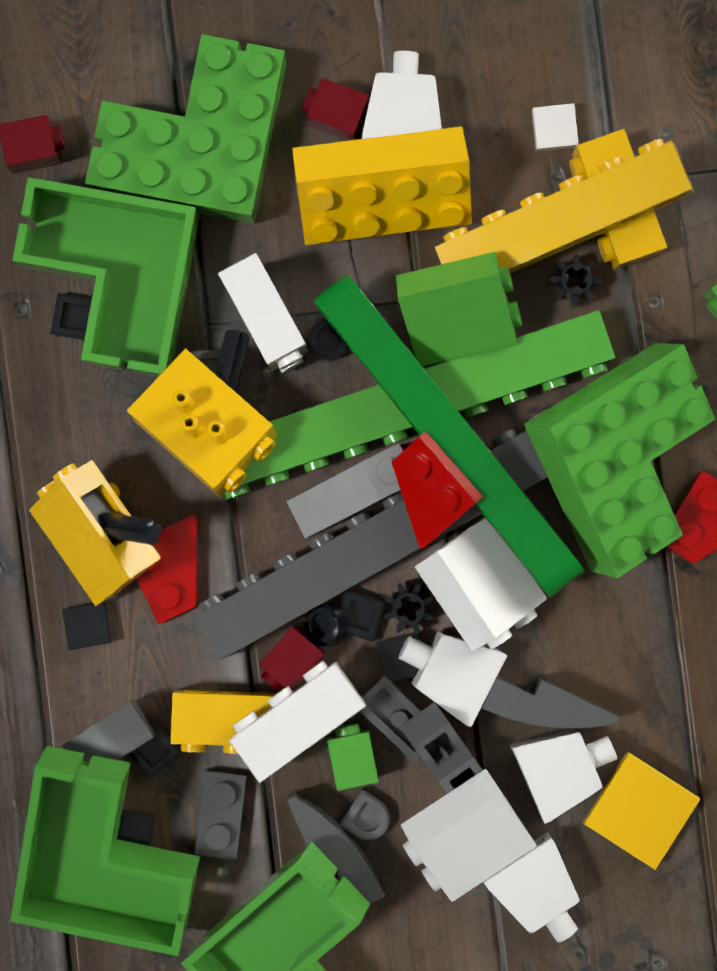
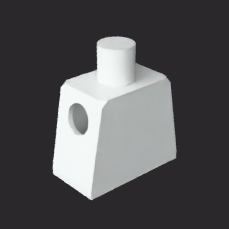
(402, 100)
(453, 673)
(561, 769)
(538, 890)

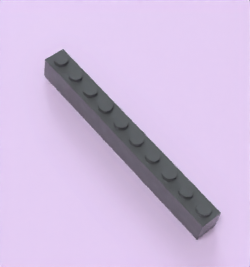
(338, 561)

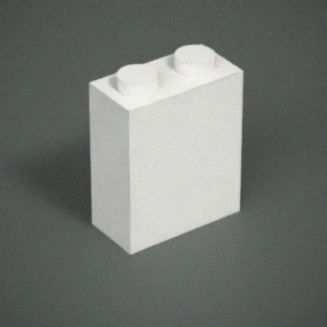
(264, 314)
(481, 586)
(466, 836)

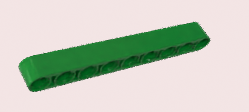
(432, 412)

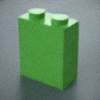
(458, 308)

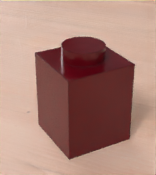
(335, 109)
(31, 144)
(290, 660)

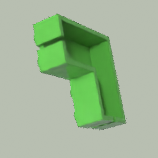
(213, 153)
(133, 252)
(602, 449)
(83, 878)
(284, 921)

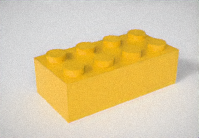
(383, 185)

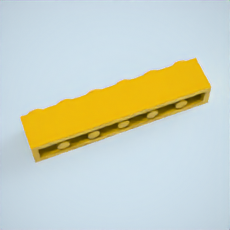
(576, 211)

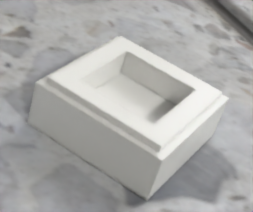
(555, 127)

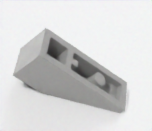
(346, 493)

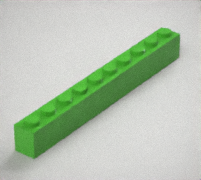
(467, 382)

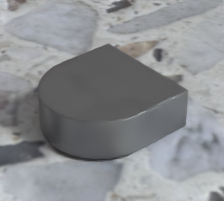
(366, 817)

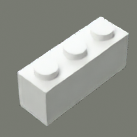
(296, 719)

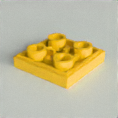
(641, 810)

